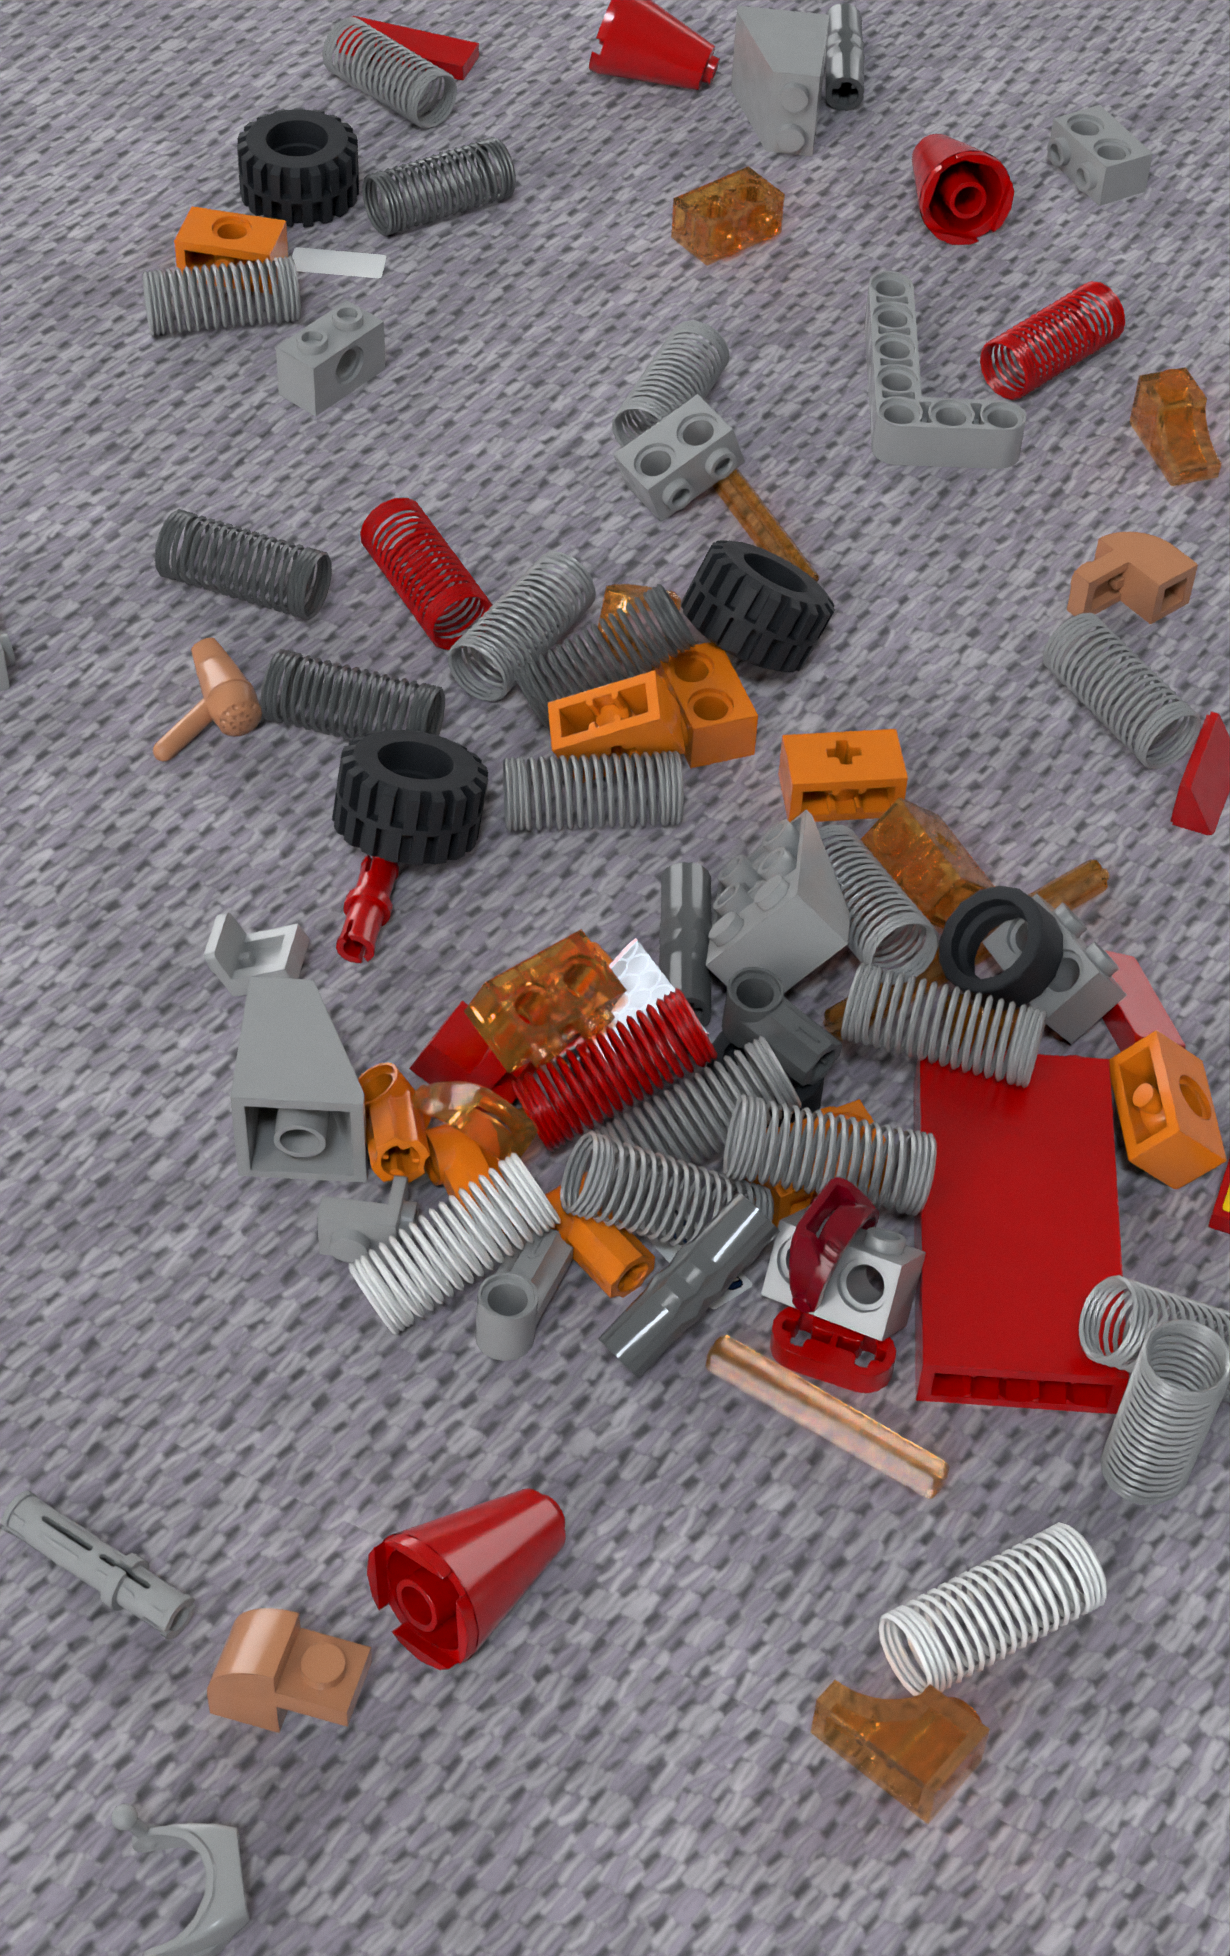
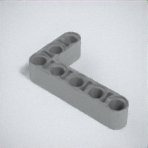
(919, 428)

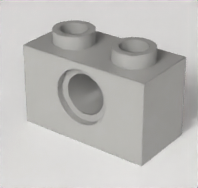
(330, 358)

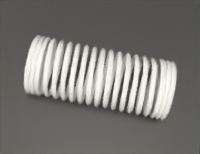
(520, 1194)
(921, 1632)

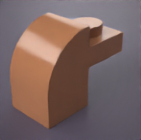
(1136, 570)
(281, 1667)

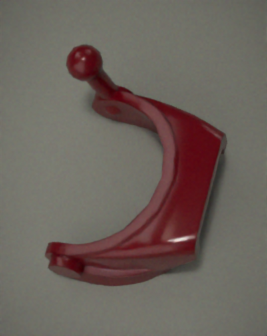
(816, 1258)

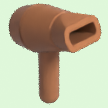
(226, 700)

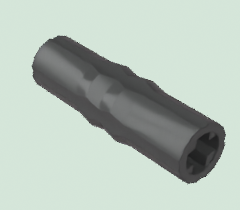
(844, 58)
(685, 933)
(689, 1284)

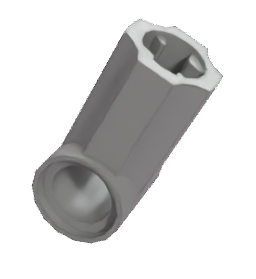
(518, 1295)

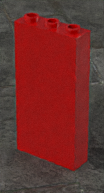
(1017, 1236)

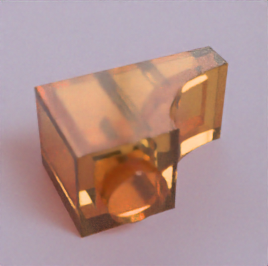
(1173, 426)
(907, 1746)

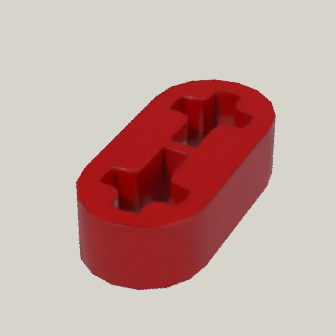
(831, 1352)

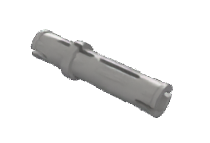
(119, 1578)

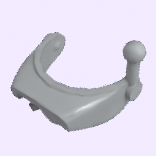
(224, 1902)

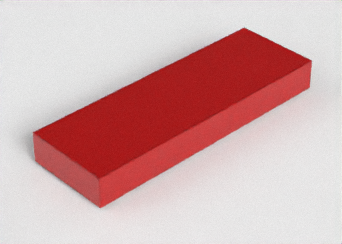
(446, 52)

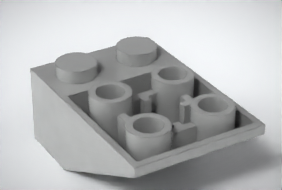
(779, 907)

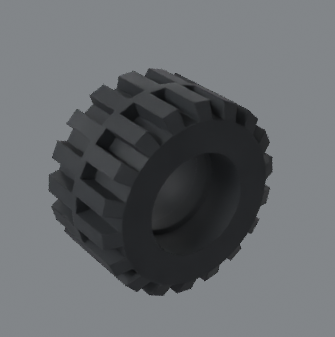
(298, 166)
(757, 606)
(409, 797)

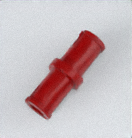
(367, 909)

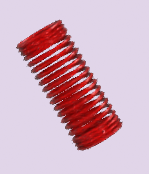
(1026, 357)
(431, 577)
(676, 1016)

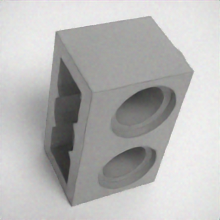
(1099, 155)
(679, 458)
(1067, 1008)
(849, 1295)

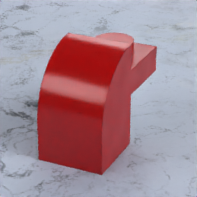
(462, 1054)

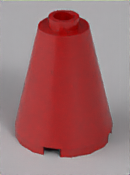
(652, 46)
(960, 189)
(464, 1572)

